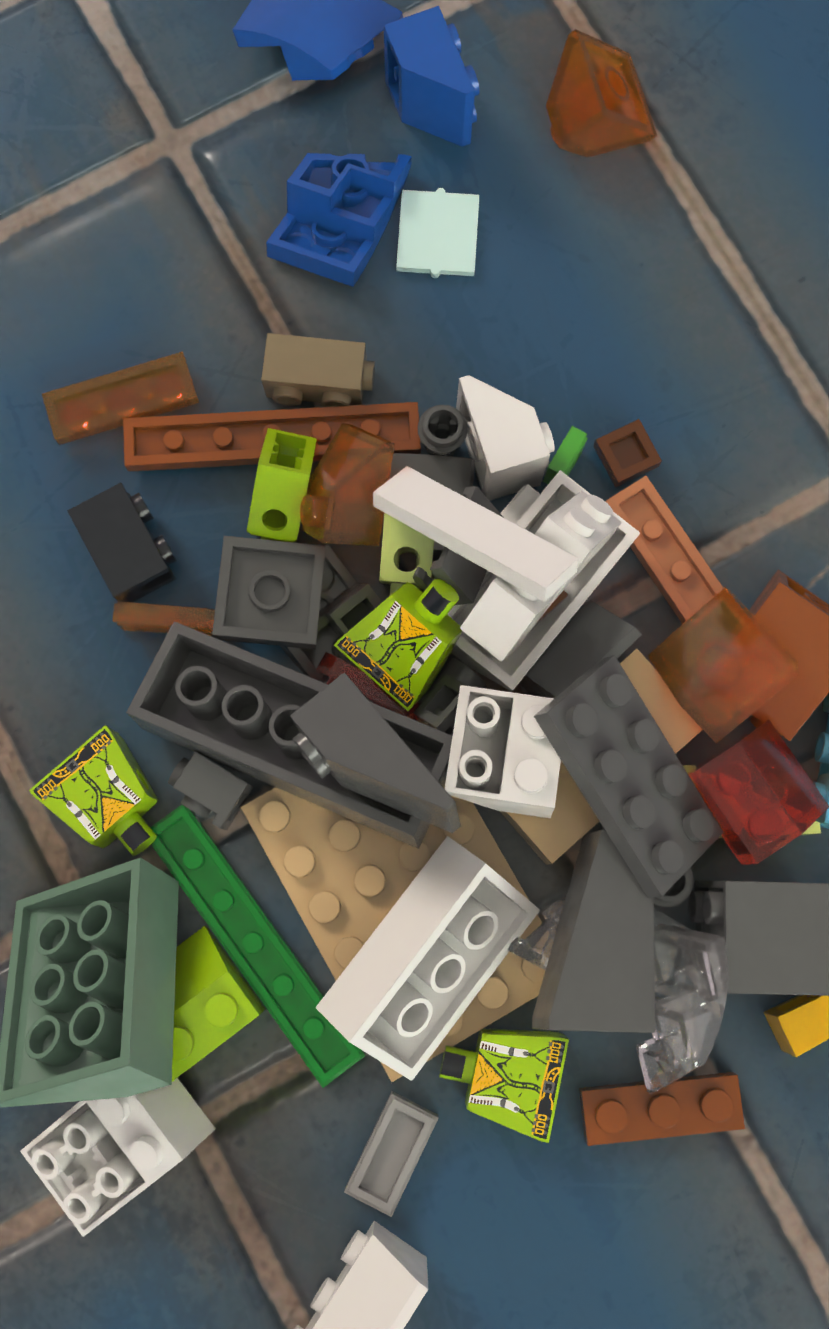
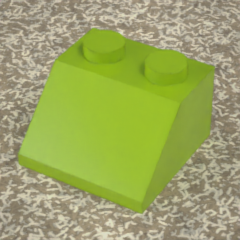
(209, 1000)

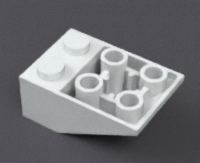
(115, 1149)

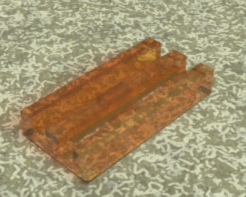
(161, 617)

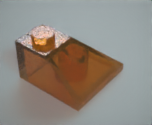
(597, 99)
(342, 489)

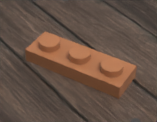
(665, 549)

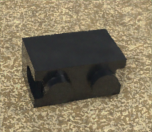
(122, 544)

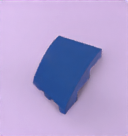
(315, 35)
(337, 213)

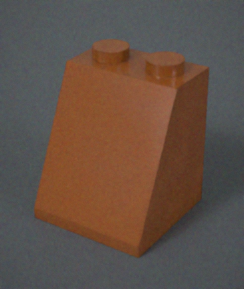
(802, 627)

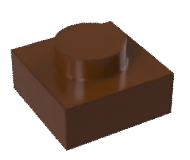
(627, 453)

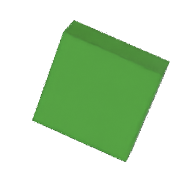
(566, 454)

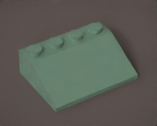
(91, 989)

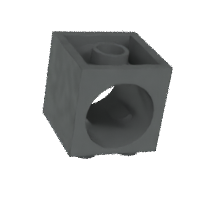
(771, 933)

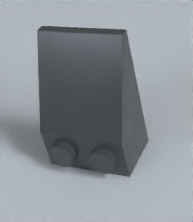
(364, 754)

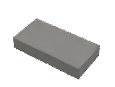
(391, 1153)

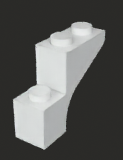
(508, 613)

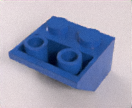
(429, 76)

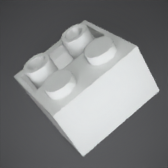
(502, 753)

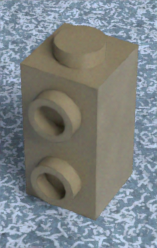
(316, 370)

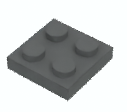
(269, 592)

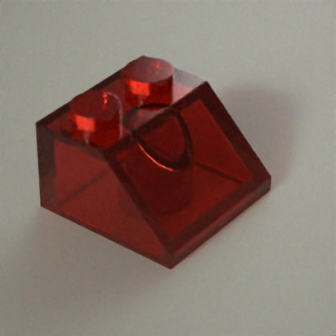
(758, 794)

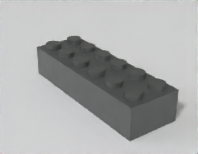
(239, 714)

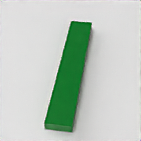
(252, 943)

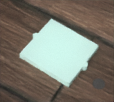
(437, 233)

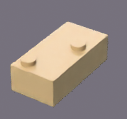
(572, 813)

